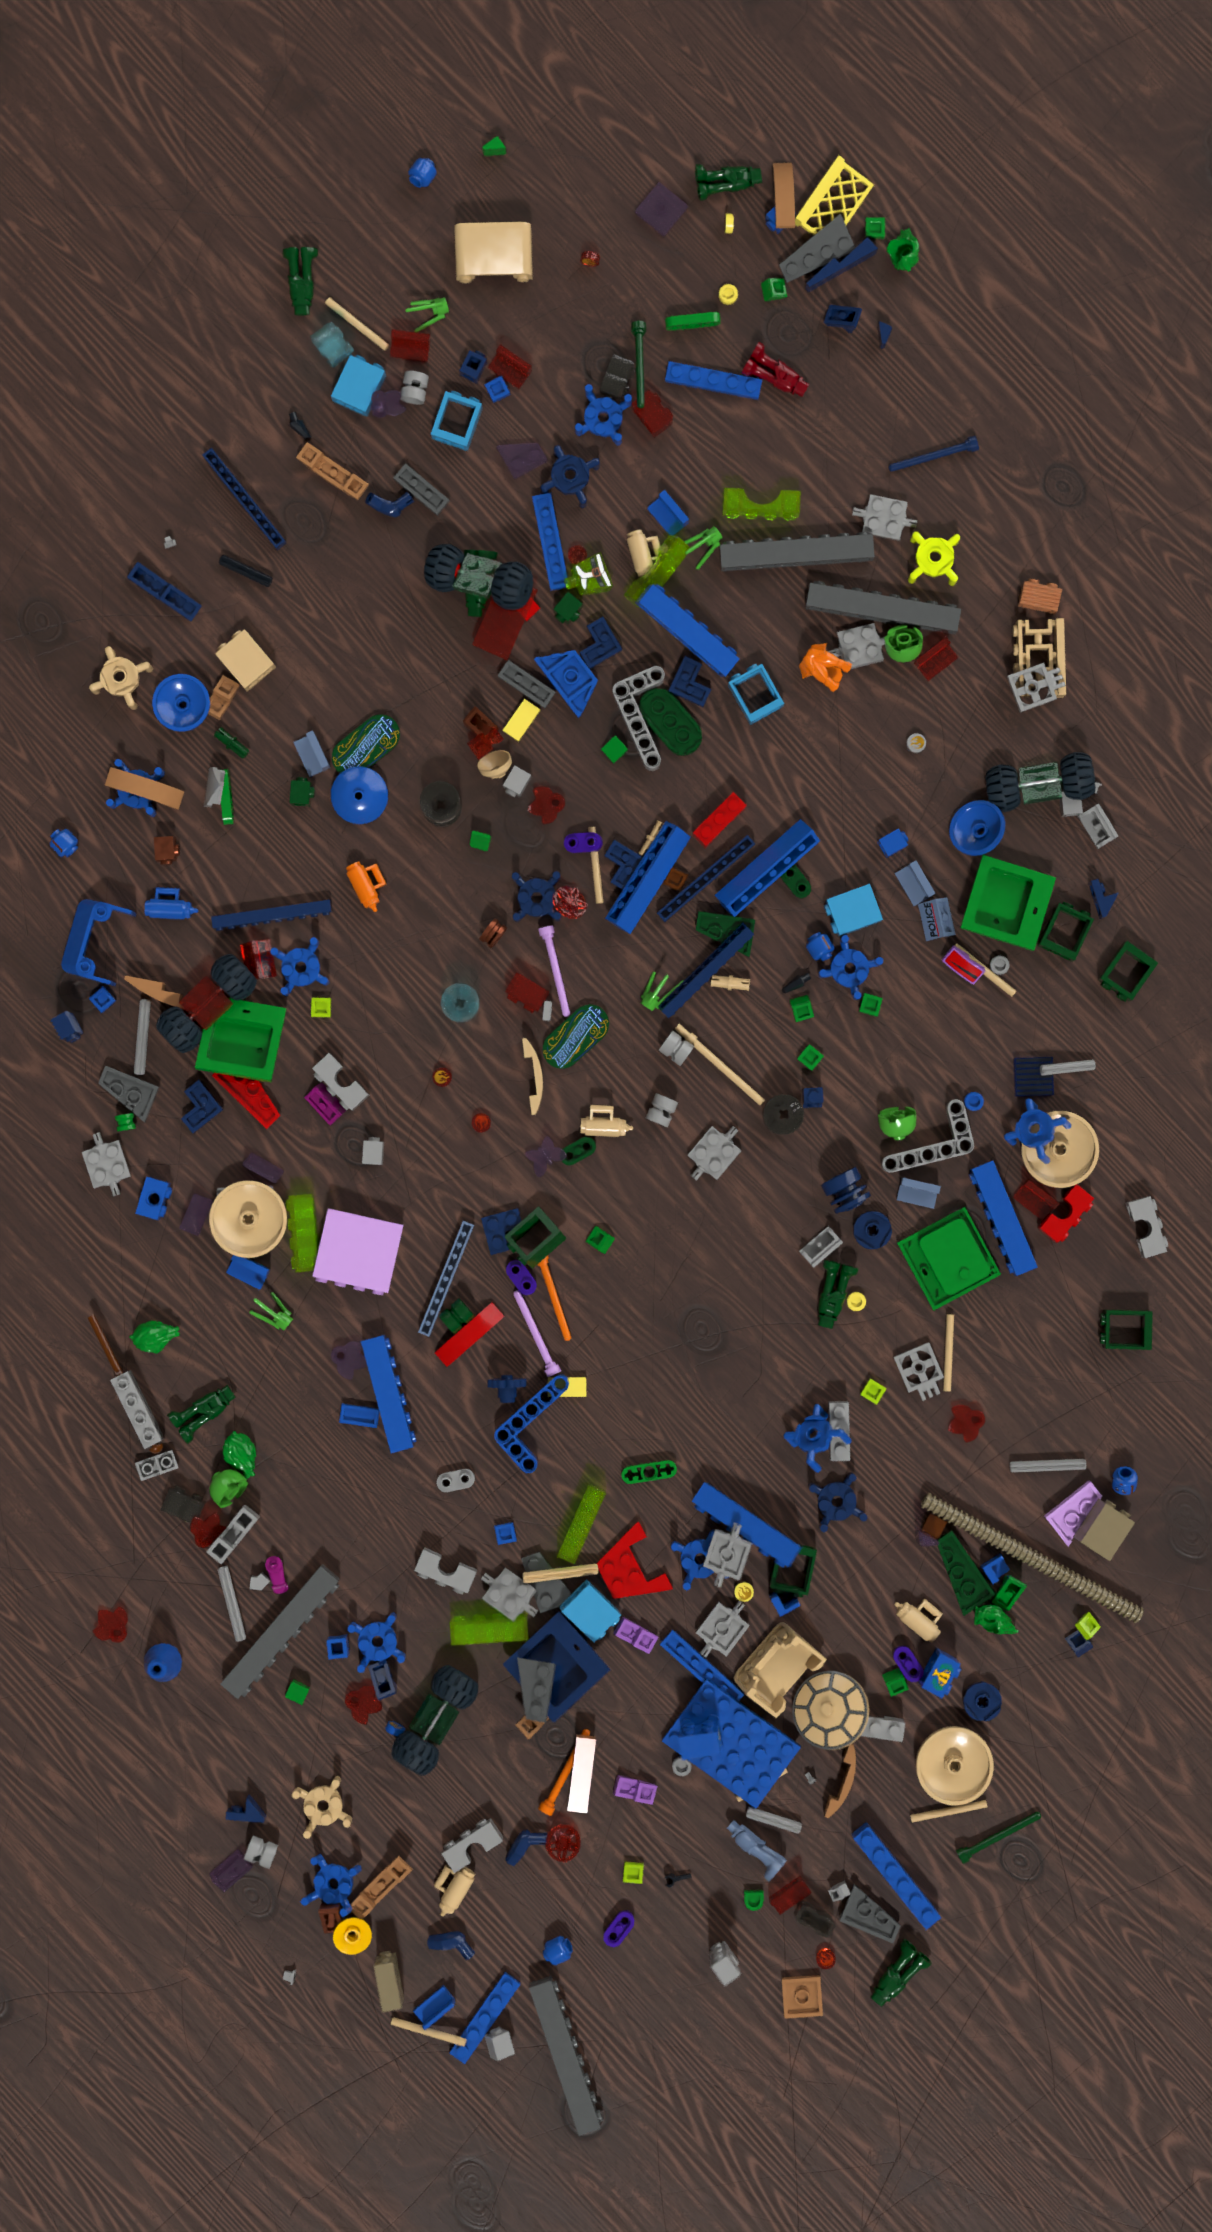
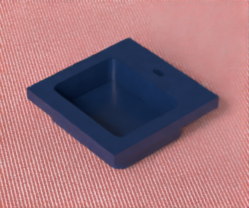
(574, 1671)

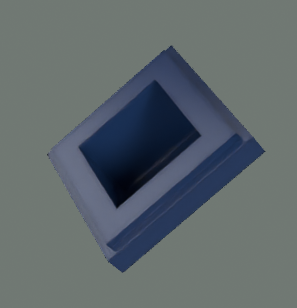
(883, 333)
(1078, 1643)

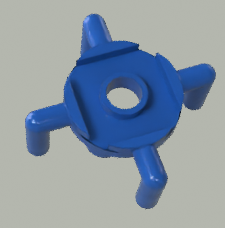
(599, 406)
(132, 800)
(858, 960)
(289, 964)
(1043, 1136)
(821, 1441)
(687, 1558)
(373, 1652)
(325, 1891)

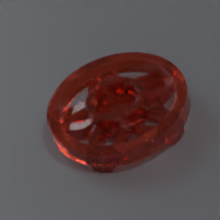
(569, 902)
(563, 1843)

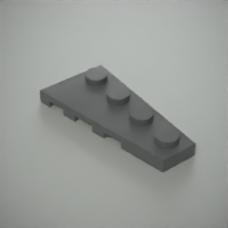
(828, 243)

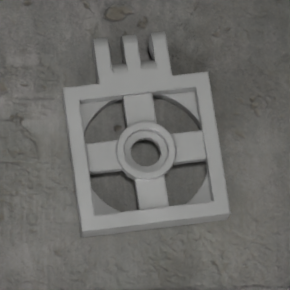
(1049, 681)
(925, 1384)

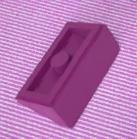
(325, 1104)

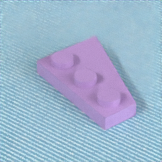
(1072, 1511)

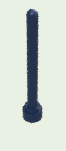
(970, 444)

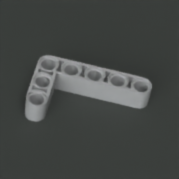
(636, 716)
(937, 1155)

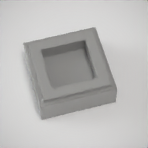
(547, 1011)

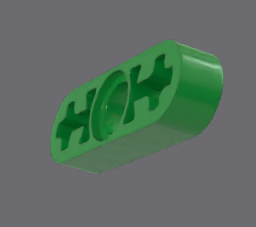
(692, 321)
(226, 800)
(633, 1468)

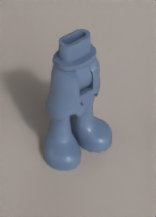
(754, 1845)

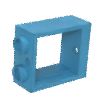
(449, 438)
(767, 709)

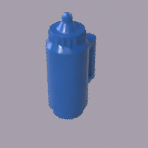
(168, 908)

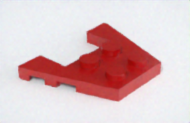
(623, 1572)

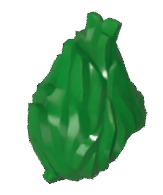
(904, 250)
(153, 1336)
(240, 1453)
(994, 1620)

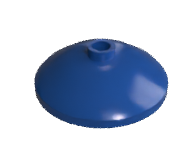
(172, 693)
(373, 793)
(972, 820)

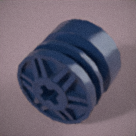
(846, 1190)

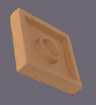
(802, 1996)

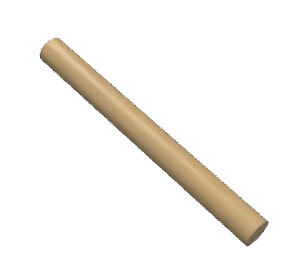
(357, 324)
(596, 871)
(991, 975)
(948, 1352)
(948, 1811)
(429, 2032)

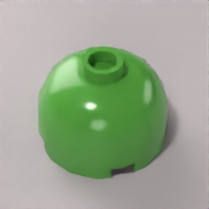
(903, 643)
(897, 1122)
(226, 1486)

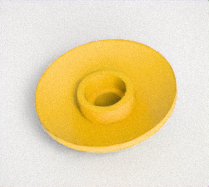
(352, 1943)

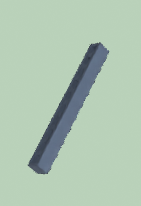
(446, 1278)

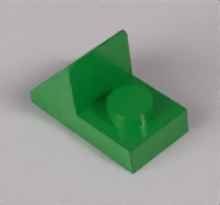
(1008, 1592)

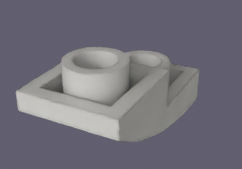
(156, 1465)

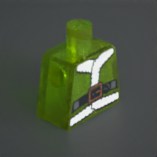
(590, 576)

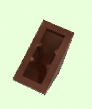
(478, 722)
(330, 1916)

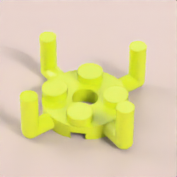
(932, 568)

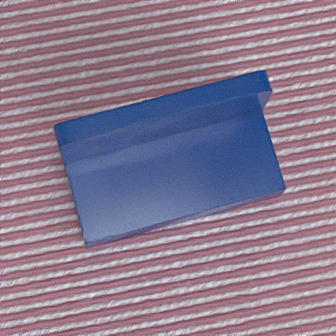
(668, 514)
(248, 1271)
(784, 1608)
(434, 2006)

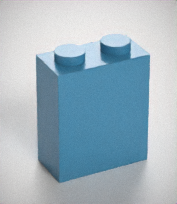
(358, 384)
(853, 910)
(590, 1611)

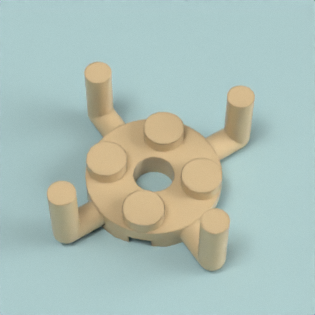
(127, 685)
(319, 1816)

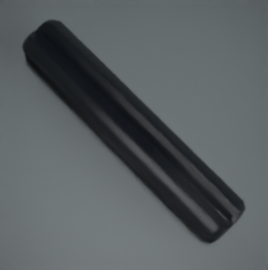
(245, 570)

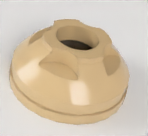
(495, 764)

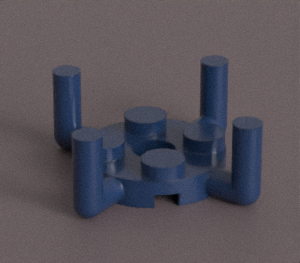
(574, 485)
(533, 886)
(841, 1512)

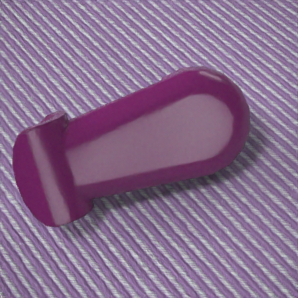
(276, 1573)

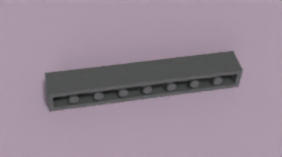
(796, 552)
(883, 608)
(280, 1631)
(565, 2056)

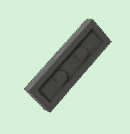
(421, 489)
(526, 684)

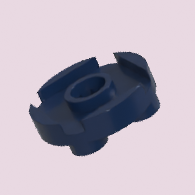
(875, 1240)
(981, 1712)

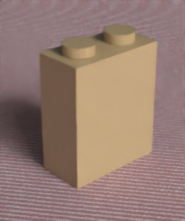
(245, 659)

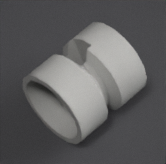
(414, 394)
(676, 1048)
(661, 1110)
(261, 1852)

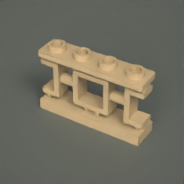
(1054, 658)

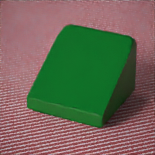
(494, 147)
(774, 289)
(614, 749)
(480, 840)
(801, 1008)
(600, 1240)
(895, 1682)
(297, 1692)

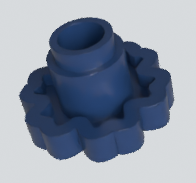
(507, 1387)

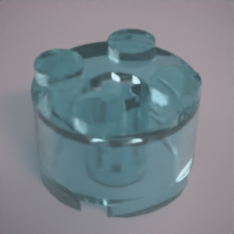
(331, 344)
(462, 992)

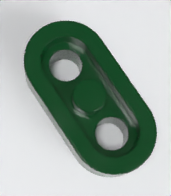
(795, 881)
(578, 1151)

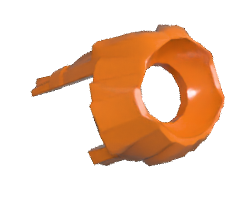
(822, 666)

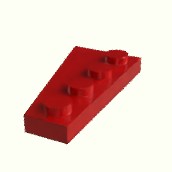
(251, 1097)

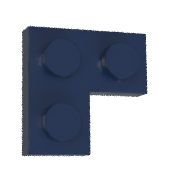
(604, 646)
(685, 685)
(626, 859)
(205, 1108)
(495, 1229)

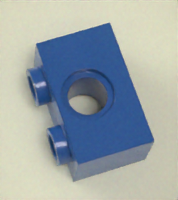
(145, 1206)

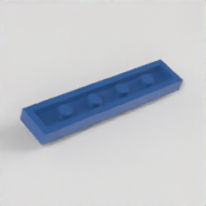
(713, 380)
(550, 540)
(697, 1664)
(485, 2016)

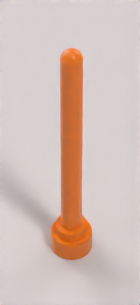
(554, 1298)
(548, 1805)

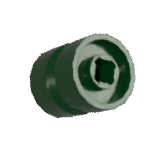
(456, 1315)

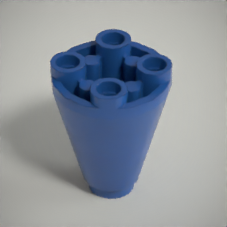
(167, 1658)

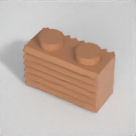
(1039, 596)

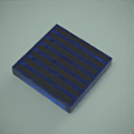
(1028, 1078)

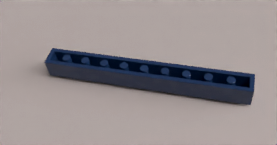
(244, 499)
(706, 878)
(271, 914)
(706, 970)

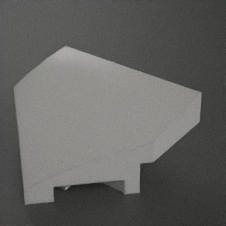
(214, 787)

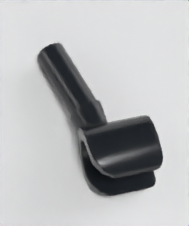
(676, 1878)

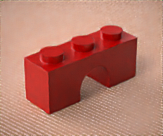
(718, 820)
(1078, 1202)

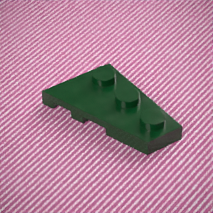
(722, 926)

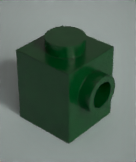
(568, 609)
(301, 792)

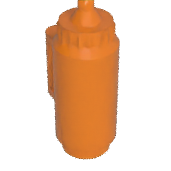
(363, 885)

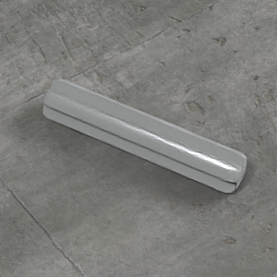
(1067, 1067)
(773, 1820)

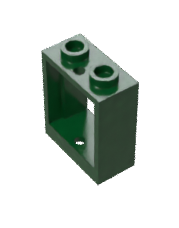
(1058, 949)
(1139, 956)
(542, 1249)
(1146, 1329)
(796, 1590)

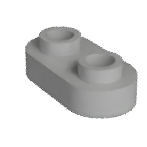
(455, 1480)

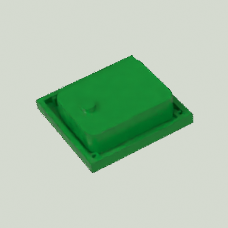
(1005, 901)
(243, 1042)
(951, 1256)

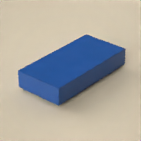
(359, 1415)

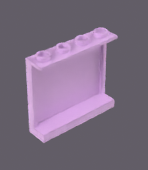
(357, 1251)

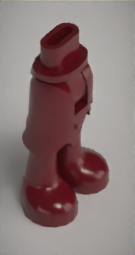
(783, 378)

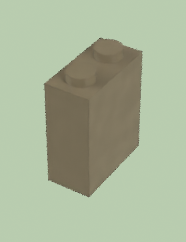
(1104, 1528)
(388, 1981)

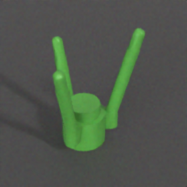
(438, 307)
(710, 537)
(651, 1000)
(281, 1319)

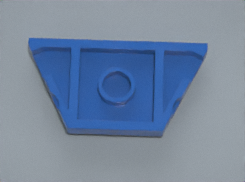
(570, 678)

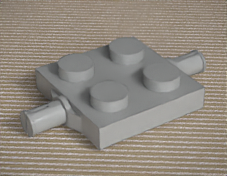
(884, 517)
(860, 646)
(714, 1153)
(106, 1164)
(727, 1554)
(509, 1594)
(722, 1628)

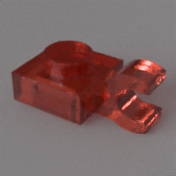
(483, 744)

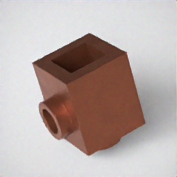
(166, 850)

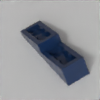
(834, 268)
(164, 591)

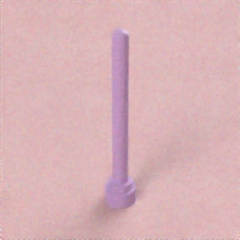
(547, 934)
(551, 1367)

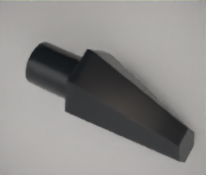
(298, 426)
(796, 983)

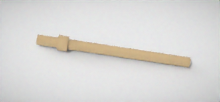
(692, 1038)

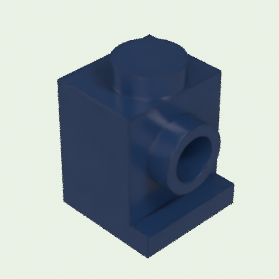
(473, 358)
(812, 1097)

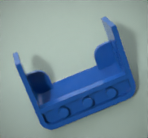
(74, 957)

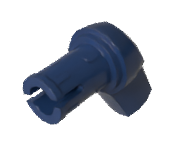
(389, 507)
(522, 1843)
(449, 1941)

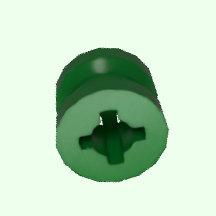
(125, 1122)

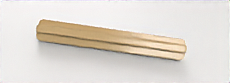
(560, 1573)

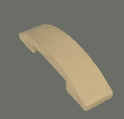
(535, 1100)

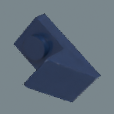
(843, 317)
(1102, 903)
(382, 1679)
(252, 1813)

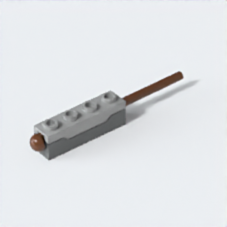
(131, 1397)

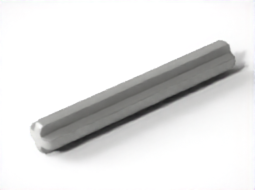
(142, 1037)
(1048, 1465)
(231, 1603)

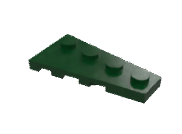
(966, 1579)

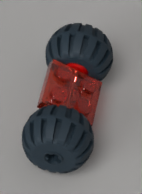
(206, 1003)

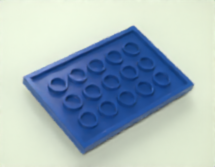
(751, 1750)

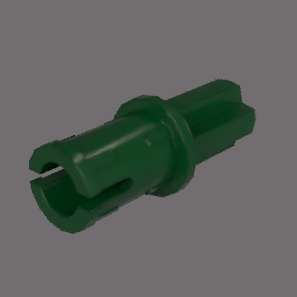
(231, 743)

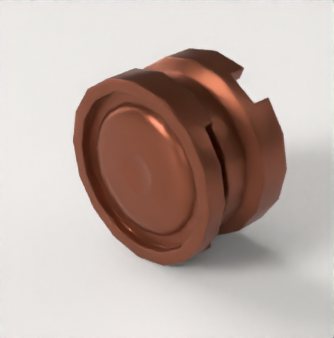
(491, 931)

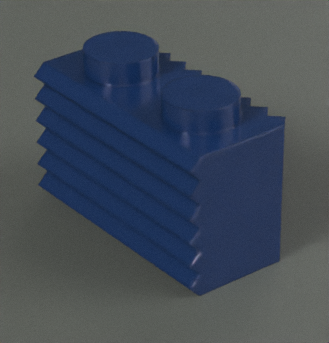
(67, 1027)

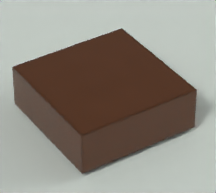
(675, 879)
(934, 1525)

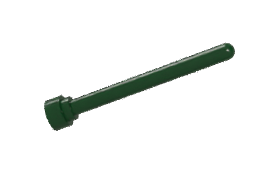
(638, 329)
(966, 1853)

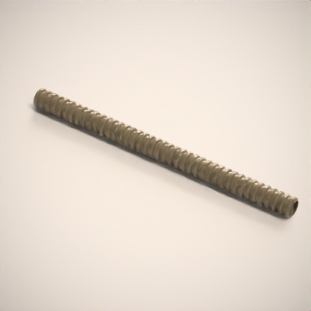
(1032, 1558)

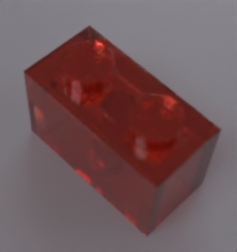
(653, 414)
(526, 992)

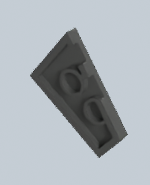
(130, 1091)
(548, 1593)
(536, 1687)
(868, 1916)

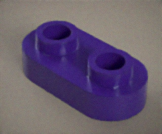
(582, 842)
(521, 1277)
(908, 1663)
(618, 1927)

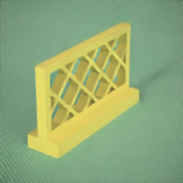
(823, 188)

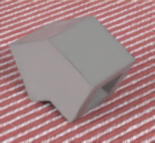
(259, 1582)
(839, 1891)

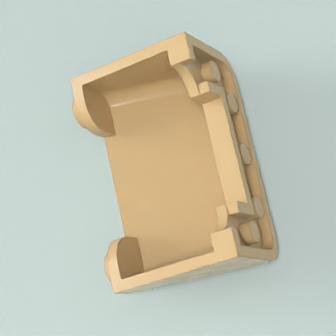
(493, 250)
(776, 1667)

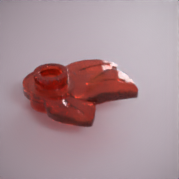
(543, 804)
(963, 1422)
(209, 1528)
(109, 1623)
(366, 1703)

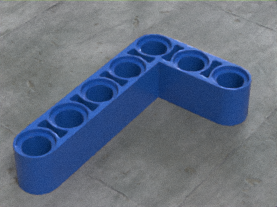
(527, 1418)

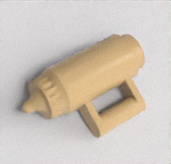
(640, 551)
(603, 1125)
(918, 1621)
(456, 1890)

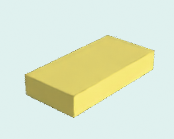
(521, 720)
(576, 1387)

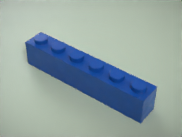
(687, 630)
(767, 868)
(648, 877)
(1003, 1217)
(387, 1393)
(753, 1528)
(896, 1875)

